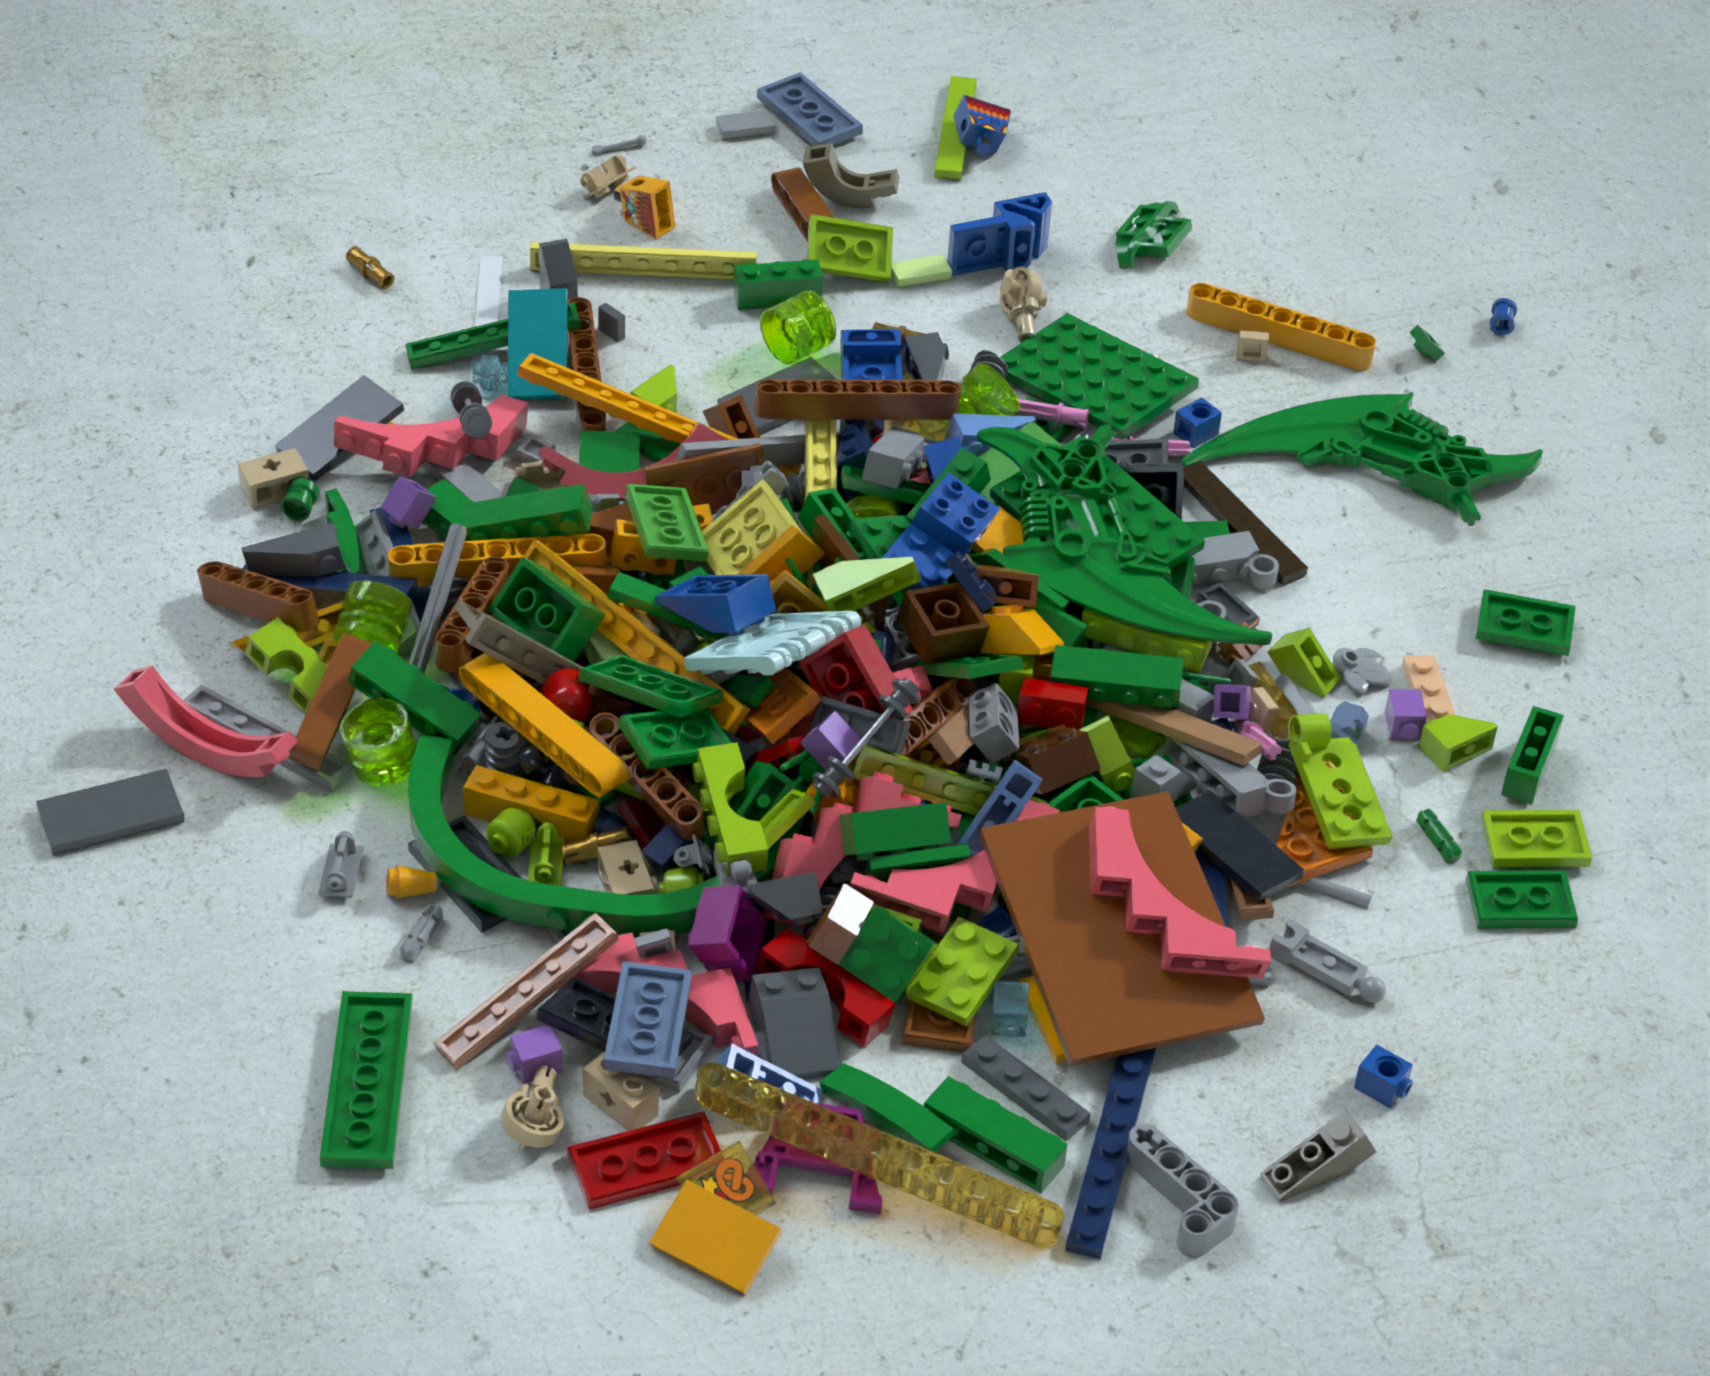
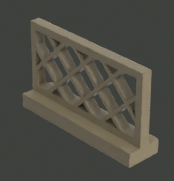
(511, 646)

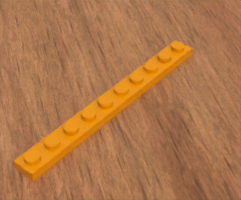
(615, 402)
(635, 637)

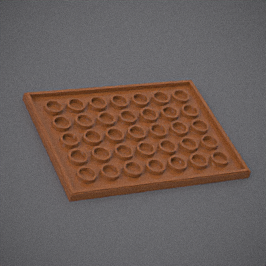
(1092, 974)

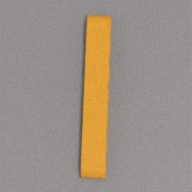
(1285, 326)
(422, 560)
(544, 725)

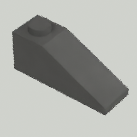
(925, 356)
(297, 554)

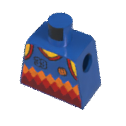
(981, 124)

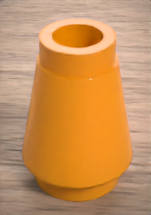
(409, 882)

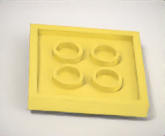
(746, 530)

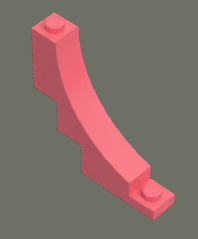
(934, 891)
(1186, 938)
(713, 996)

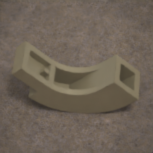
(843, 185)

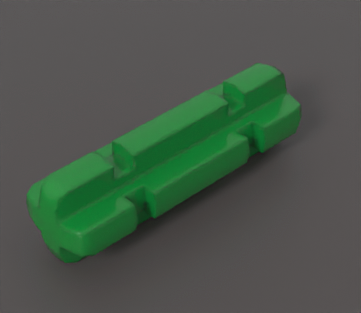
(1439, 835)

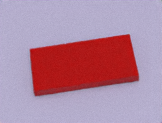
(641, 1159)

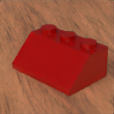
(851, 671)

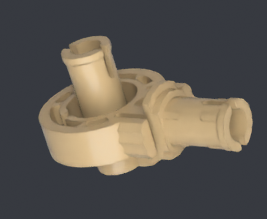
(1022, 300)
(534, 1118)

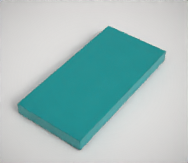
(538, 327)

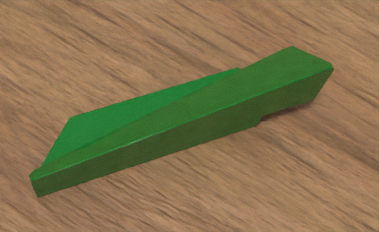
(1049, 603)

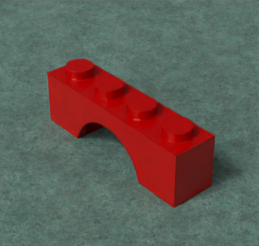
(861, 1008)

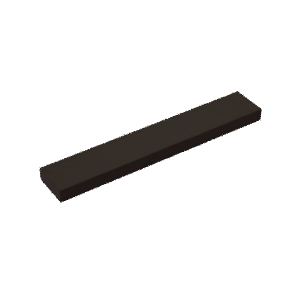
(1228, 507)

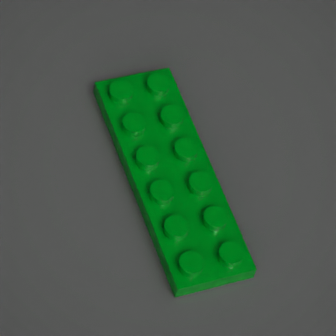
(366, 1080)

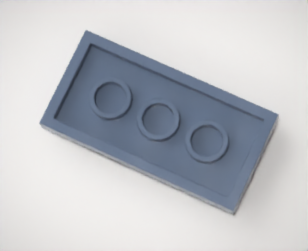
(809, 110)
(647, 1020)

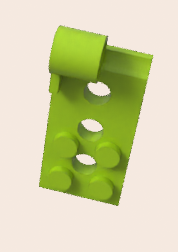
(1311, 746)

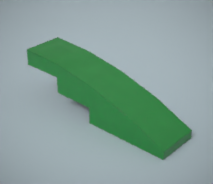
(346, 533)
(887, 1107)

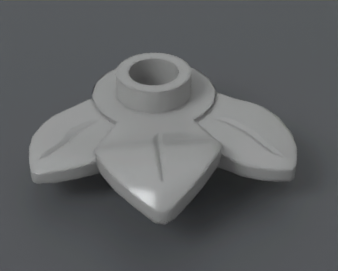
(1361, 668)

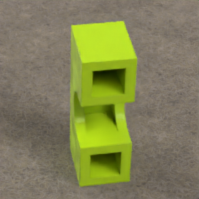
(279, 647)

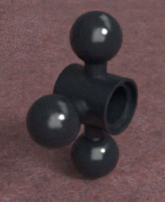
(548, 773)

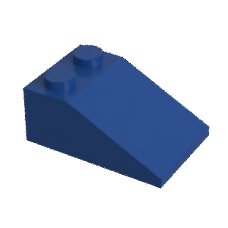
(721, 601)

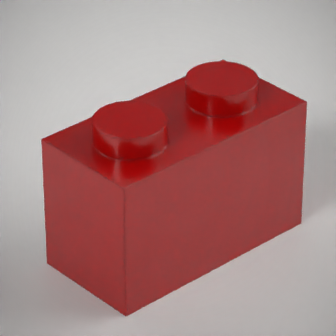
(1051, 704)

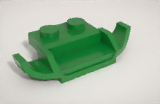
(1150, 233)

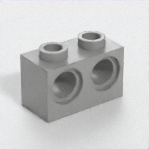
(993, 723)

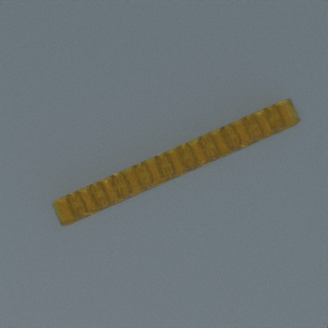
(888, 1168)

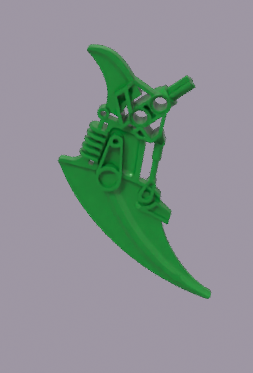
(1381, 429)
(1072, 549)

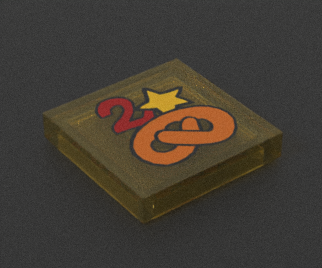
(733, 1178)

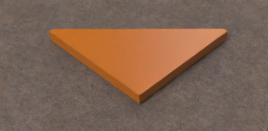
(1305, 843)

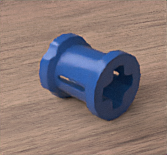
(1500, 312)

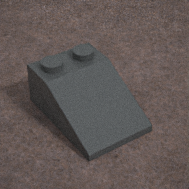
(795, 1021)

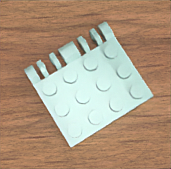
(773, 643)

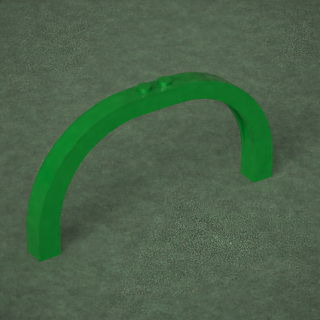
(533, 901)

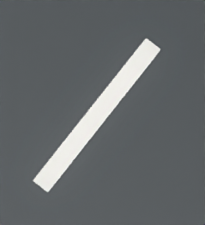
(487, 304)

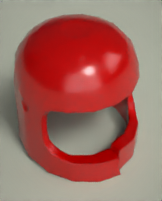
(568, 694)

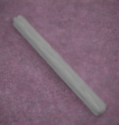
(438, 596)

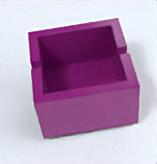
(728, 931)

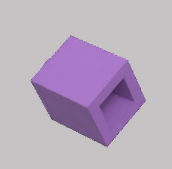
(408, 503)
(1232, 701)
(1405, 713)
(830, 738)
(535, 1049)

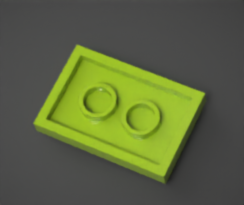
(851, 247)
(1536, 838)
(962, 971)

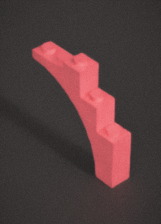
(442, 443)
(827, 850)

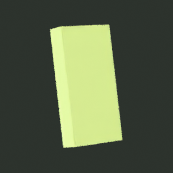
(920, 270)

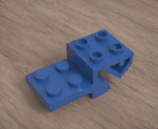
(1006, 239)
(871, 354)
(944, 524)

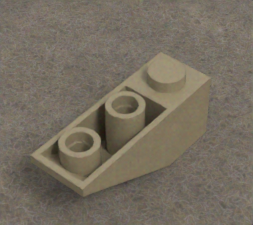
(1320, 1158)

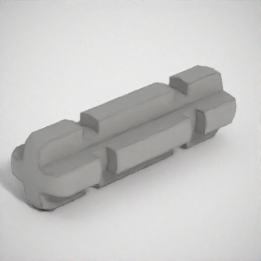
(421, 932)

